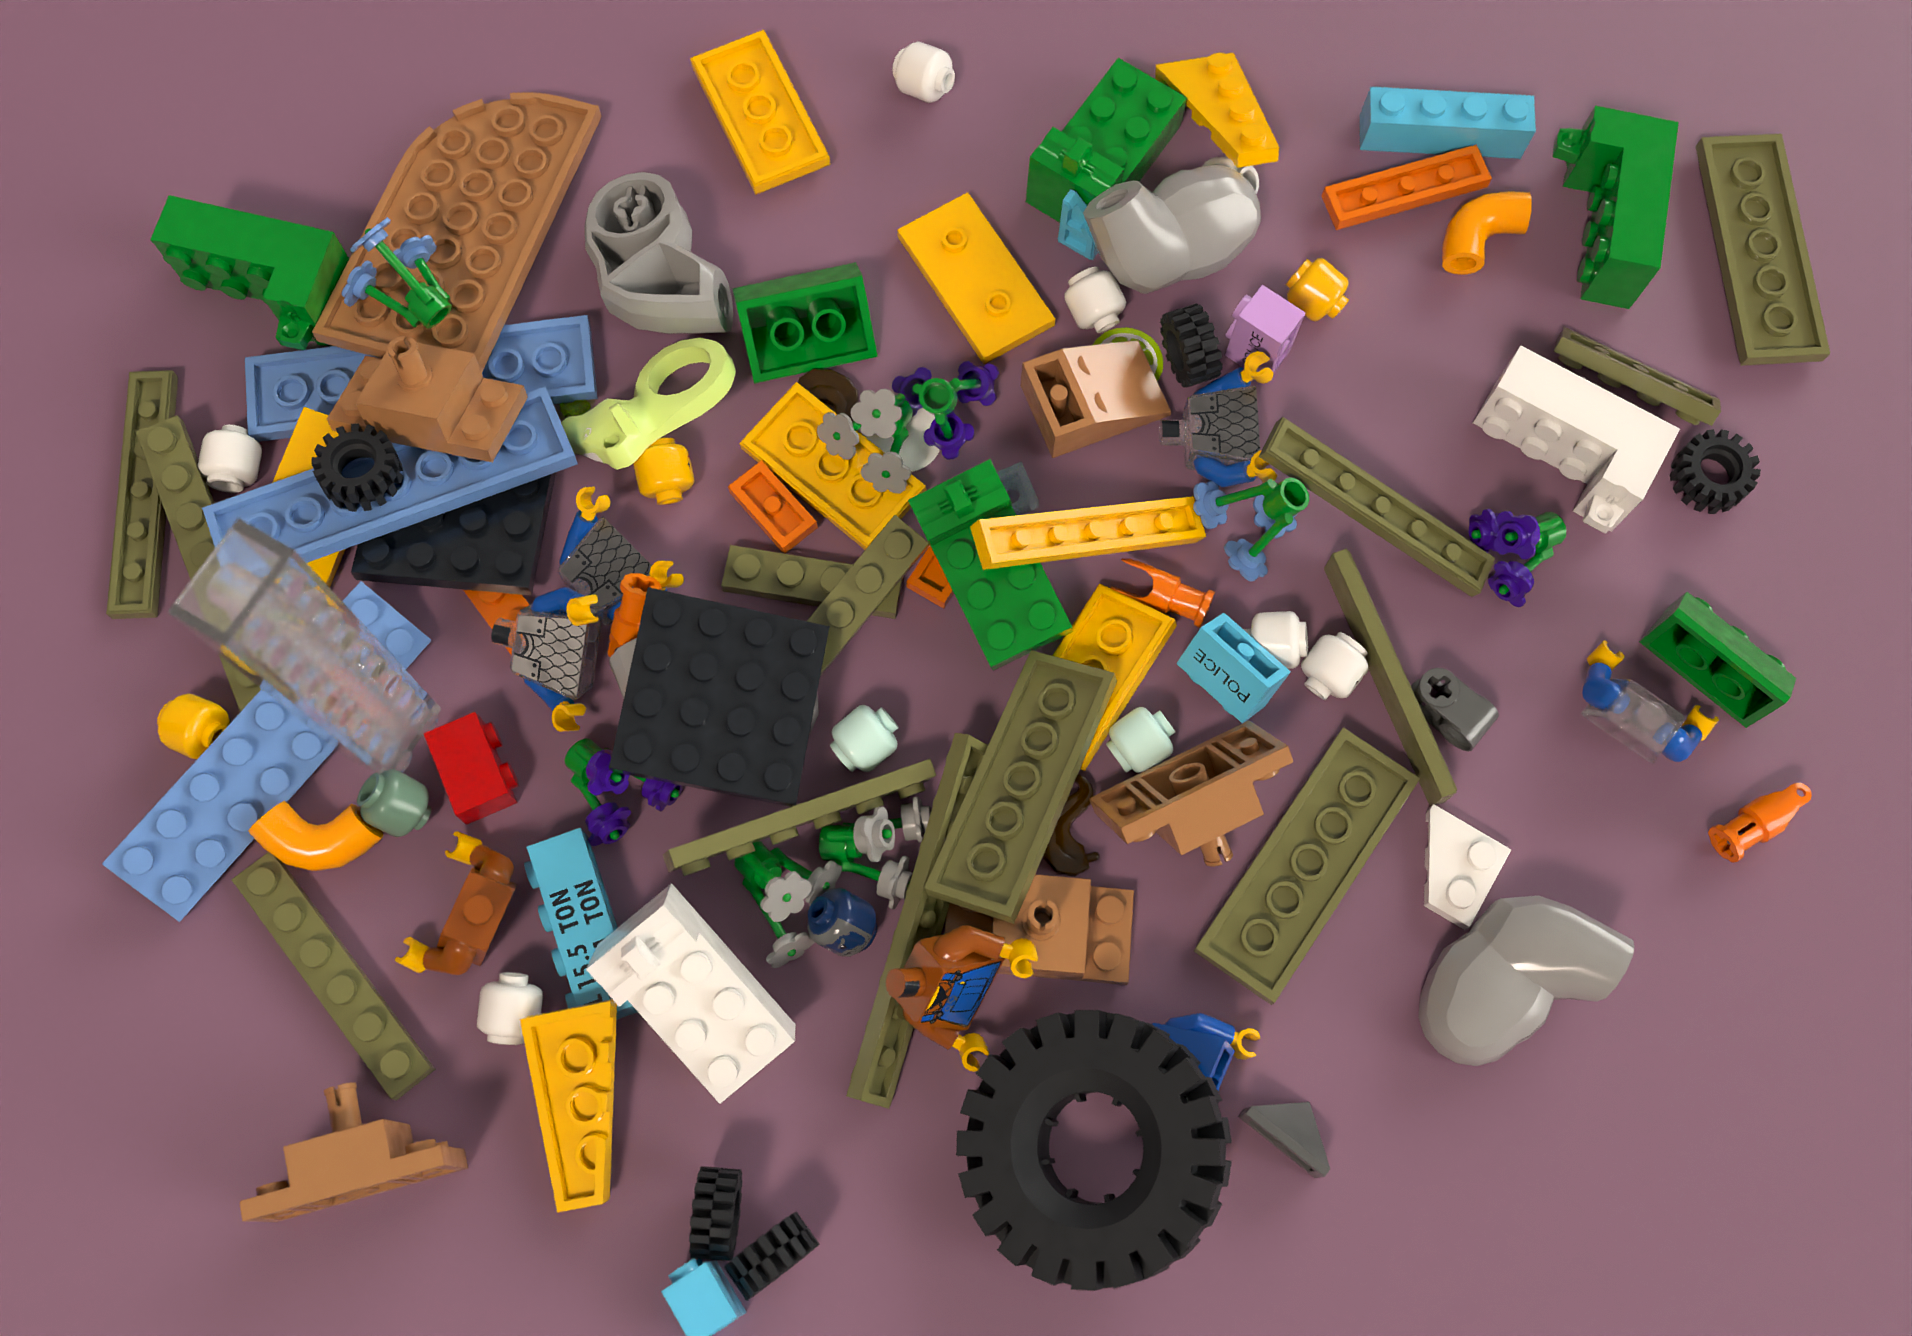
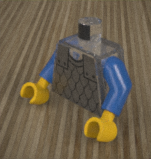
(1223, 427)
(600, 557)
(555, 650)
(1637, 715)

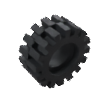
(1191, 345)
(351, 446)
(1728, 454)
(715, 1213)
(771, 1255)

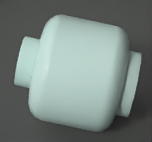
(864, 738)
(1141, 740)

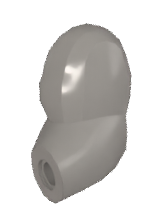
(1178, 231)
(646, 262)
(1509, 970)

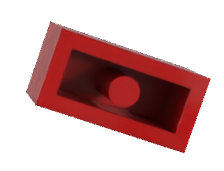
(472, 768)

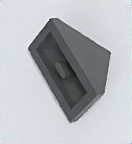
(1292, 1131)

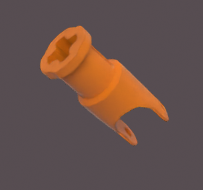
(1171, 594)
(628, 615)
(1759, 821)

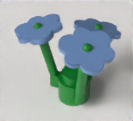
(426, 303)
(1275, 510)

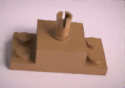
(430, 400)
(1196, 793)
(1074, 927)
(349, 1163)

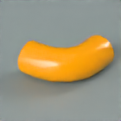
(1478, 220)
(311, 845)

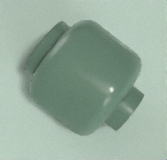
(394, 803)

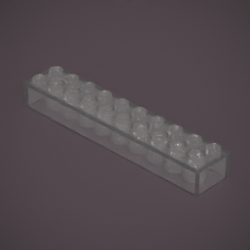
(305, 649)

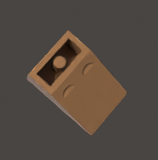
(1091, 394)

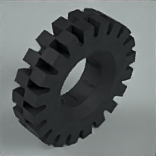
(1012, 1167)

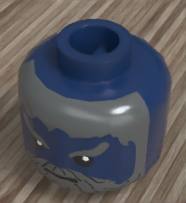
(842, 922)

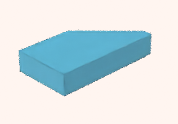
(1073, 227)

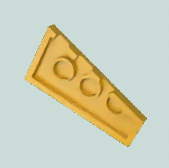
(1223, 104)
(574, 1094)

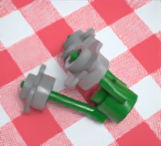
(872, 837)

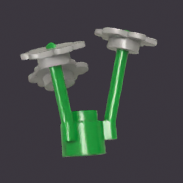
(878, 414)
(784, 894)

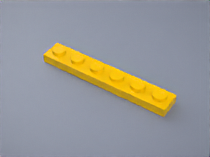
(1086, 532)

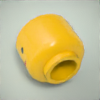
(1318, 289)
(664, 471)
(191, 724)

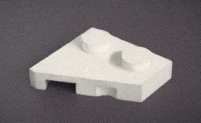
(1459, 867)

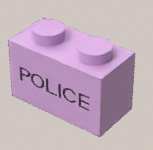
(1263, 325)

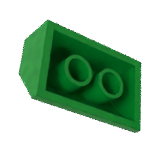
(805, 322)
(1719, 660)

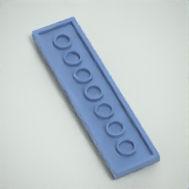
(526, 354)
(432, 484)
(239, 778)

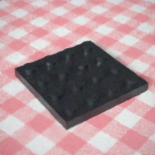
(473, 547)
(719, 698)

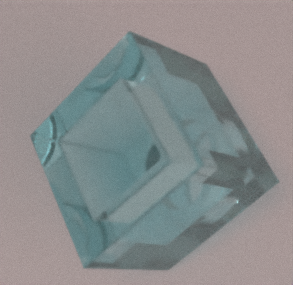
(1017, 479)

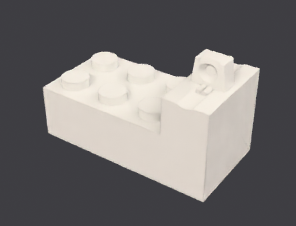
(1580, 432)
(693, 993)

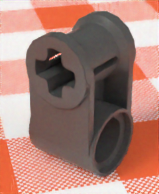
(1456, 710)

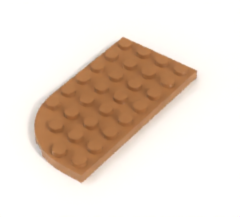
(487, 199)

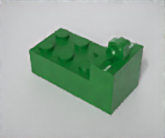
(1106, 141)
(1628, 171)
(256, 258)
(1005, 606)

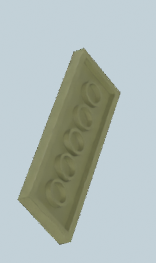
(1762, 250)
(1021, 786)
(1306, 866)

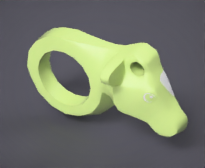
(623, 429)

